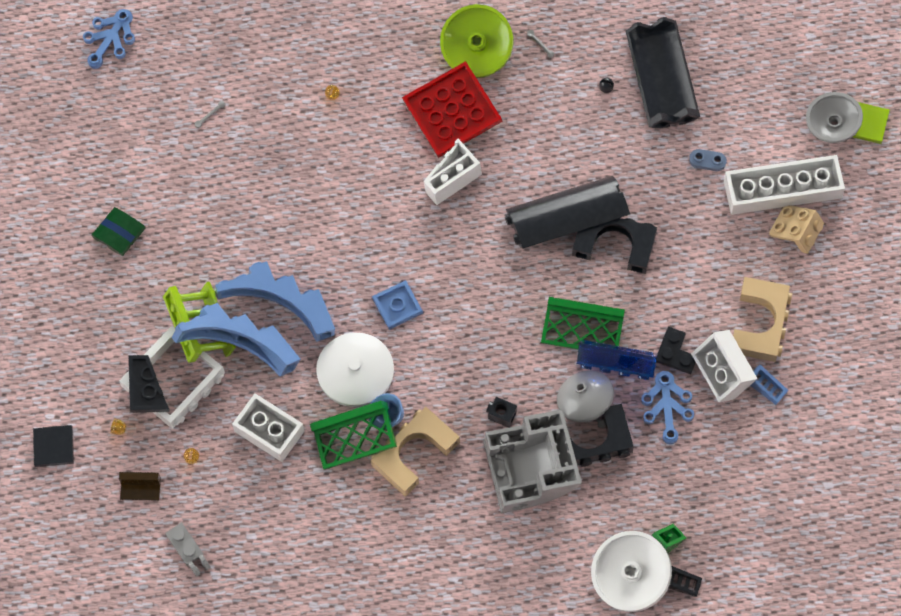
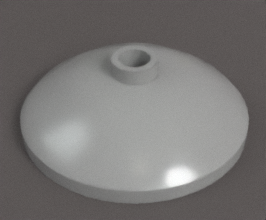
(834, 108)
(589, 402)

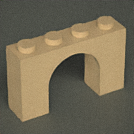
(774, 298)
(424, 426)

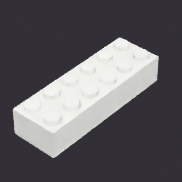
(784, 184)

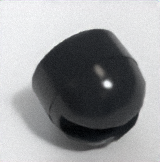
(605, 87)

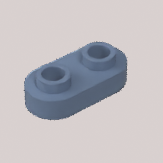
(708, 160)

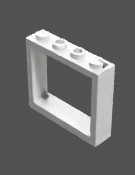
(200, 391)

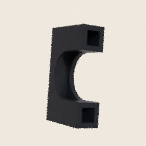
(640, 234)
(617, 441)

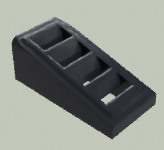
(677, 587)

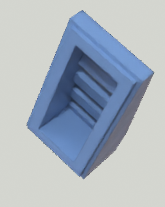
(763, 389)

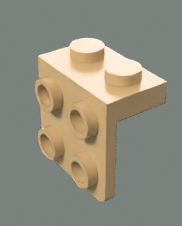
(798, 225)

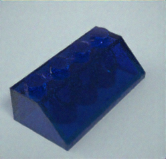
(616, 358)

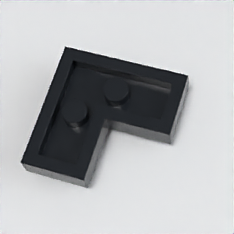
(670, 353)

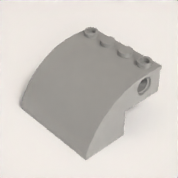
(532, 461)

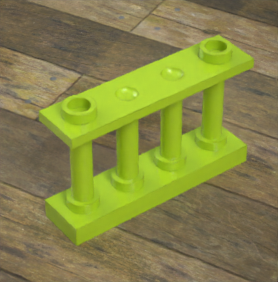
(179, 314)

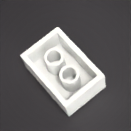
(724, 366)
(268, 427)

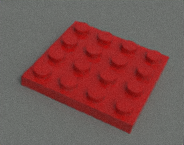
(452, 109)

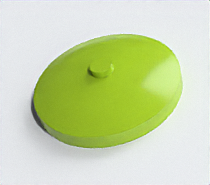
(478, 37)

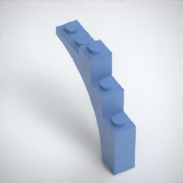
(284, 291)
(240, 331)

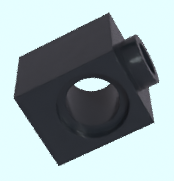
(505, 419)

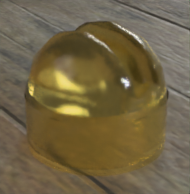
(335, 93)
(118, 427)
(195, 456)

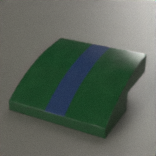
(118, 231)

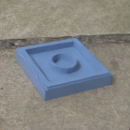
(397, 304)

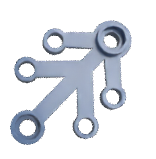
(110, 35)
(668, 404)

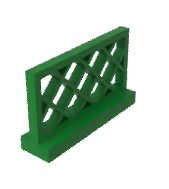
(581, 309)
(353, 418)

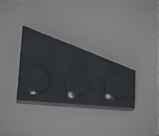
(144, 389)

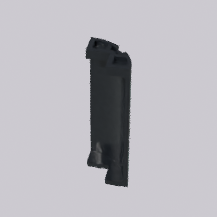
(662, 73)
(567, 212)

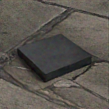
(53, 446)

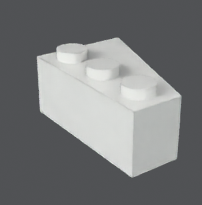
(452, 173)

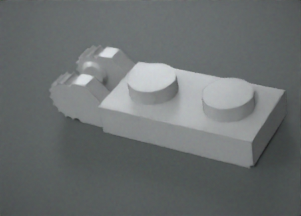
(186, 547)

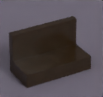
(140, 486)

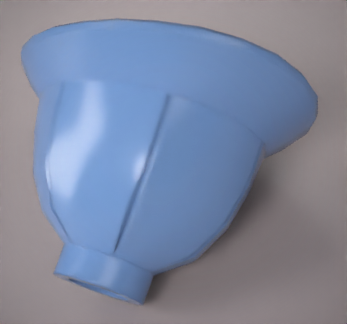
(395, 410)

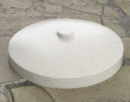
(355, 369)
(631, 571)

